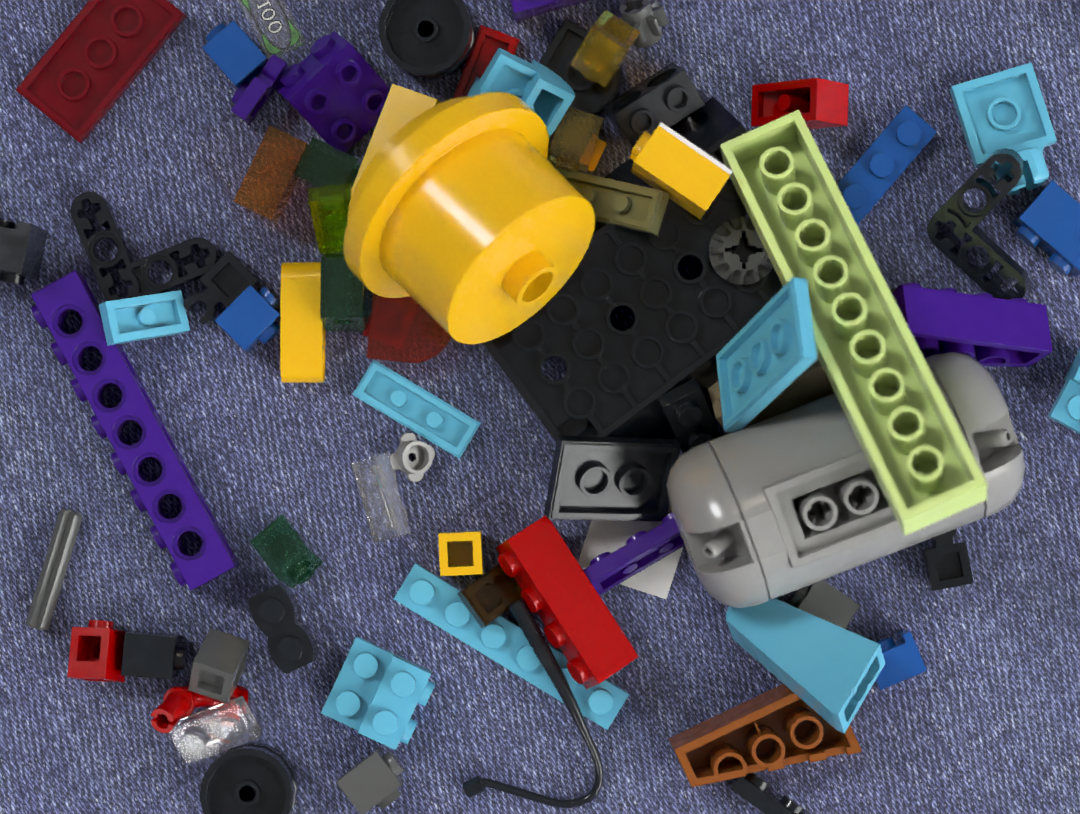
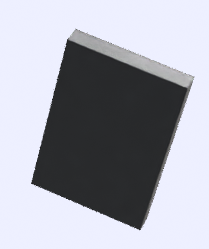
(610, 478)

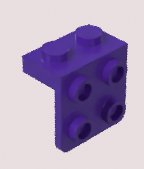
(335, 91)

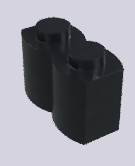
(278, 617)

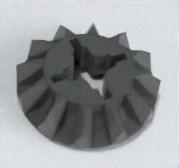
(728, 264)

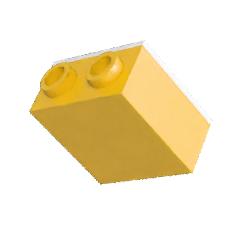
(679, 169)

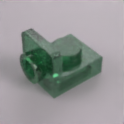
(286, 552)

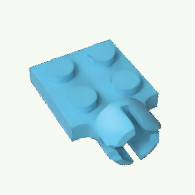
(1008, 114)

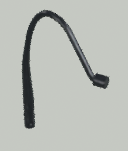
(548, 661)

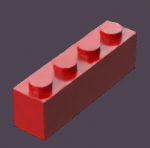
(566, 603)

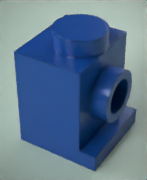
(901, 660)

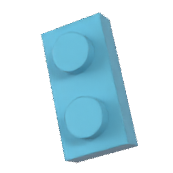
(144, 317)

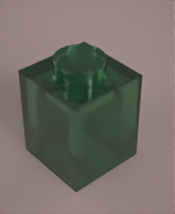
(326, 166)

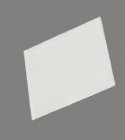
(612, 535)

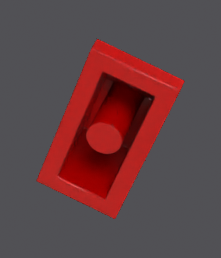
(819, 100)

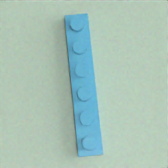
(502, 643)

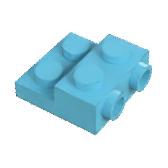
(378, 693)

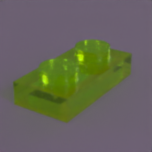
(330, 215)

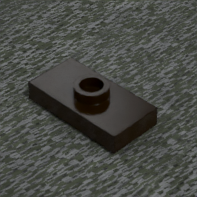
(490, 595)

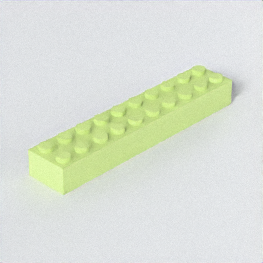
(855, 324)

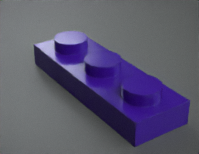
(638, 554)

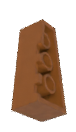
(757, 737)

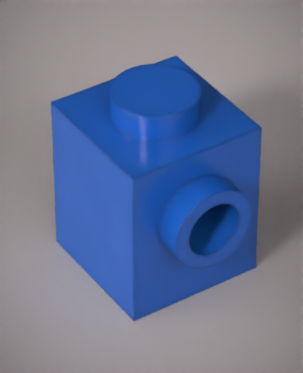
(251, 318)

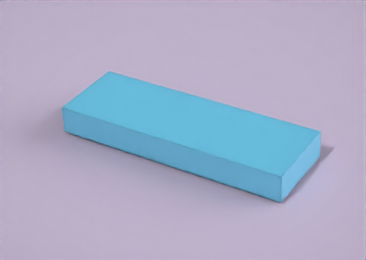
(416, 409)

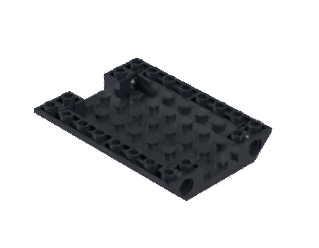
(677, 321)

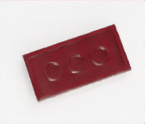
(98, 60)

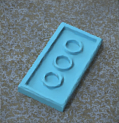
(766, 355)

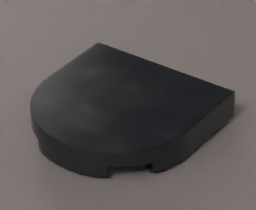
(588, 94)

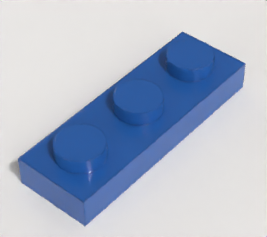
(884, 162)

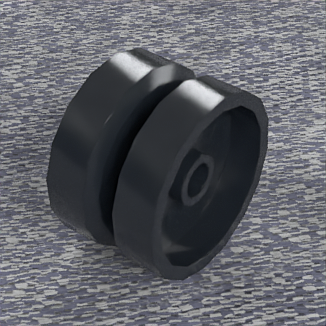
(433, 55)
(255, 766)

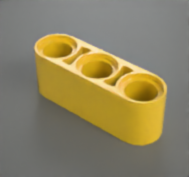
(300, 324)

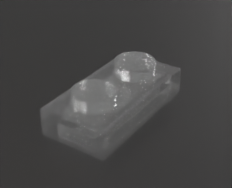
(381, 498)
(215, 730)

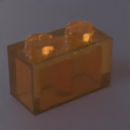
(271, 175)

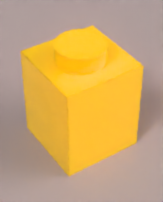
(460, 553)

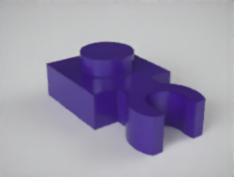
(253, 96)

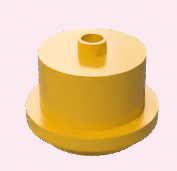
(468, 217)

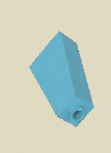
(810, 656)

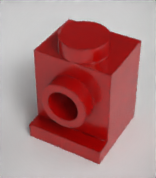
(96, 652)

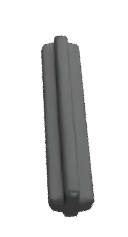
(54, 569)

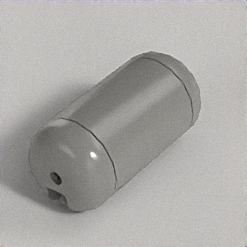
(800, 498)

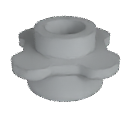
(423, 458)

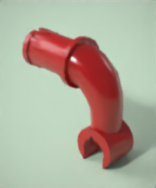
(181, 702)

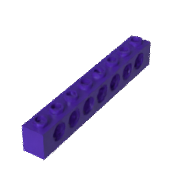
(51, 308)

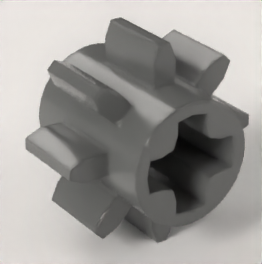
(645, 17)

